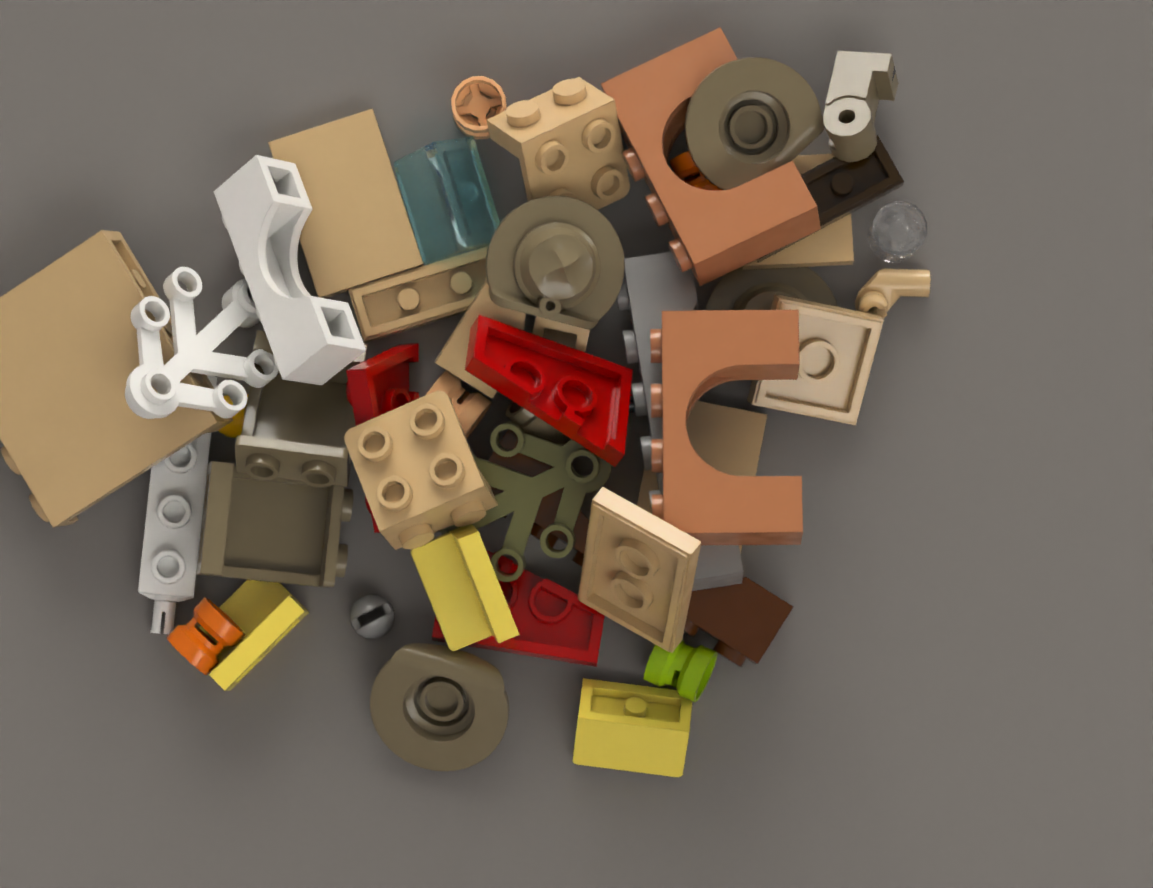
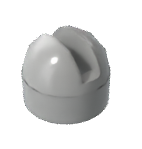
(378, 627)

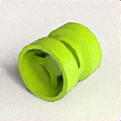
(685, 669)

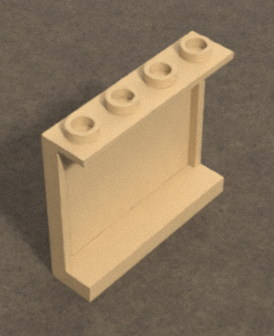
(65, 379)

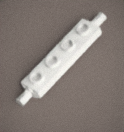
(174, 529)

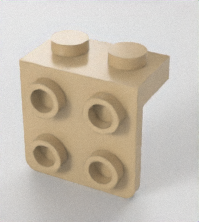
(566, 143)
(418, 471)

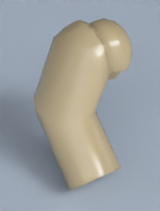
(888, 285)

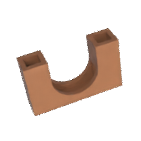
(710, 228)
(697, 354)

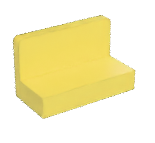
(463, 588)
(266, 616)
(632, 728)

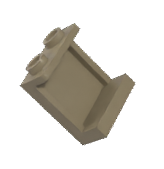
(297, 429)
(272, 529)

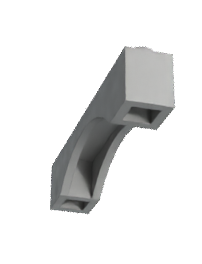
(648, 288)

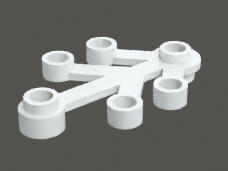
(193, 352)

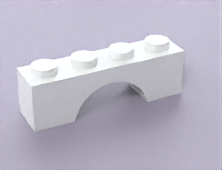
(264, 216)

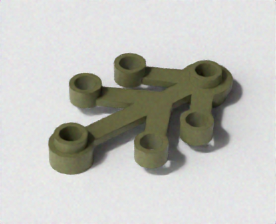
(525, 493)

